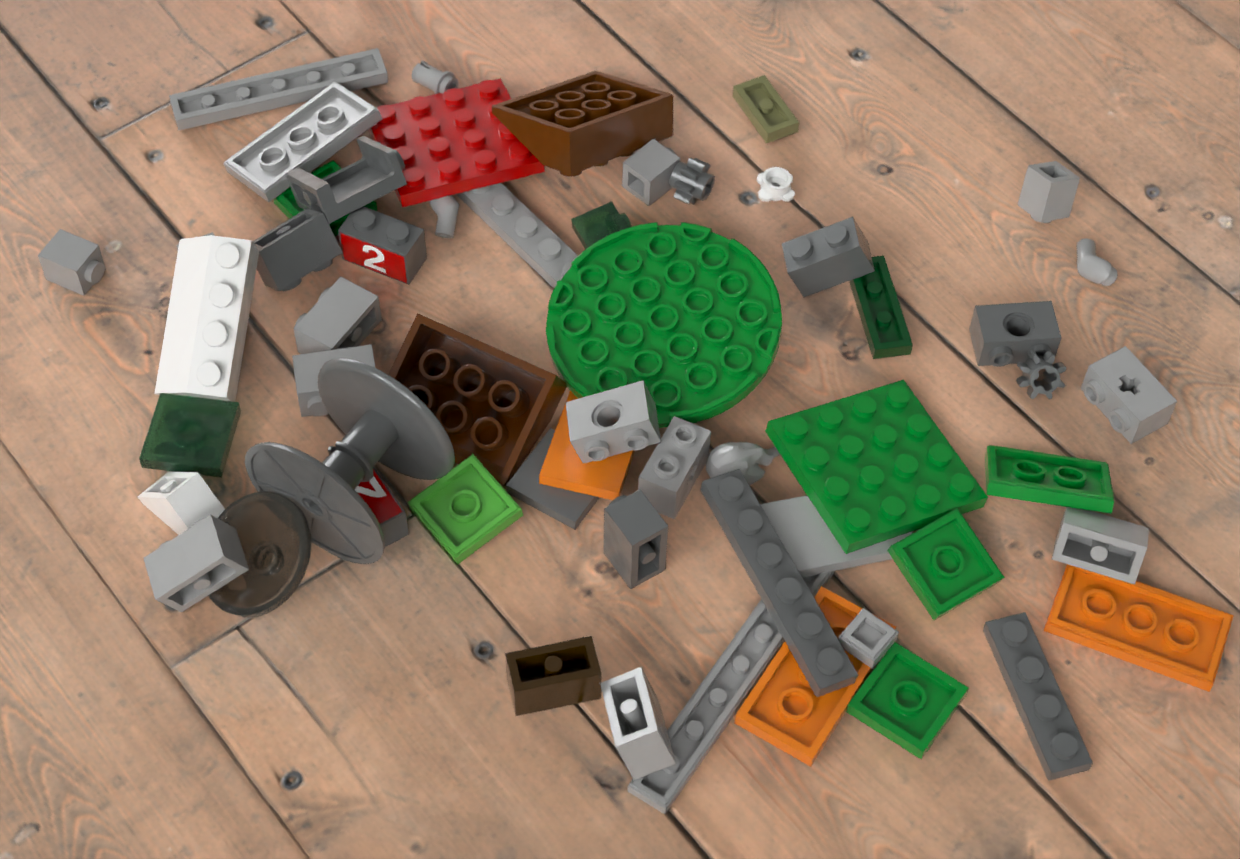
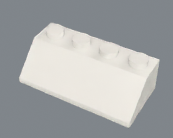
(207, 317)

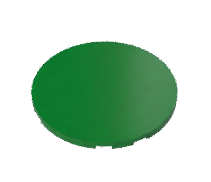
(670, 311)

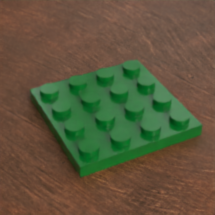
(875, 465)

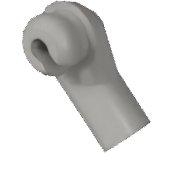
(447, 211)
(1093, 267)

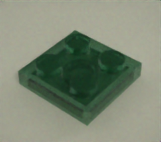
(190, 435)

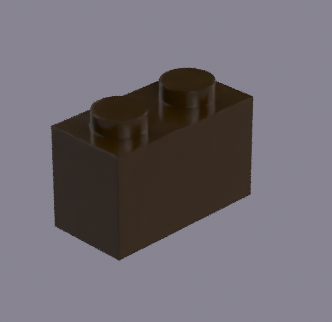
(553, 675)

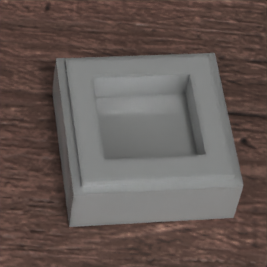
(868, 638)

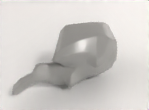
(740, 456)

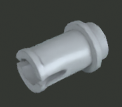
(433, 78)

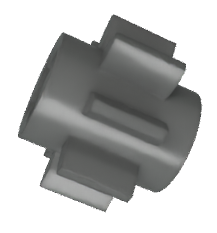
(692, 181)
(1051, 375)

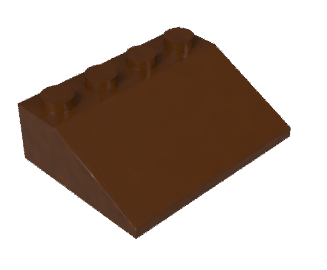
(587, 120)
(478, 394)

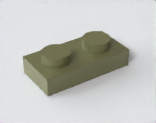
(765, 109)

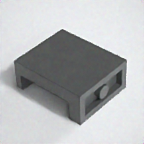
(352, 186)

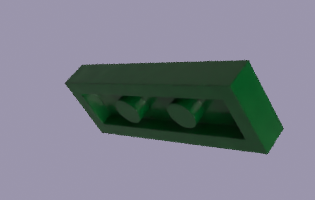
(881, 312)

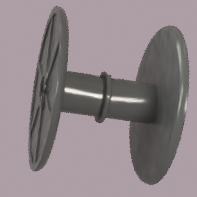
(381, 426)

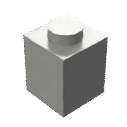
(649, 171)
(1048, 191)
(72, 262)

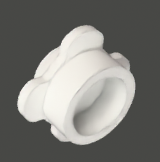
(775, 185)

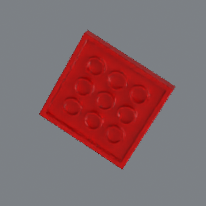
(453, 142)

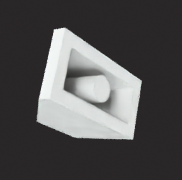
(181, 500)

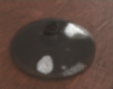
(268, 530)

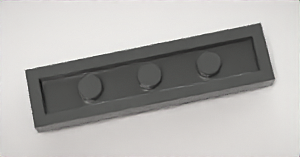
(1037, 697)

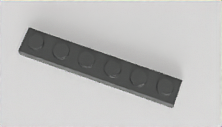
(779, 583)

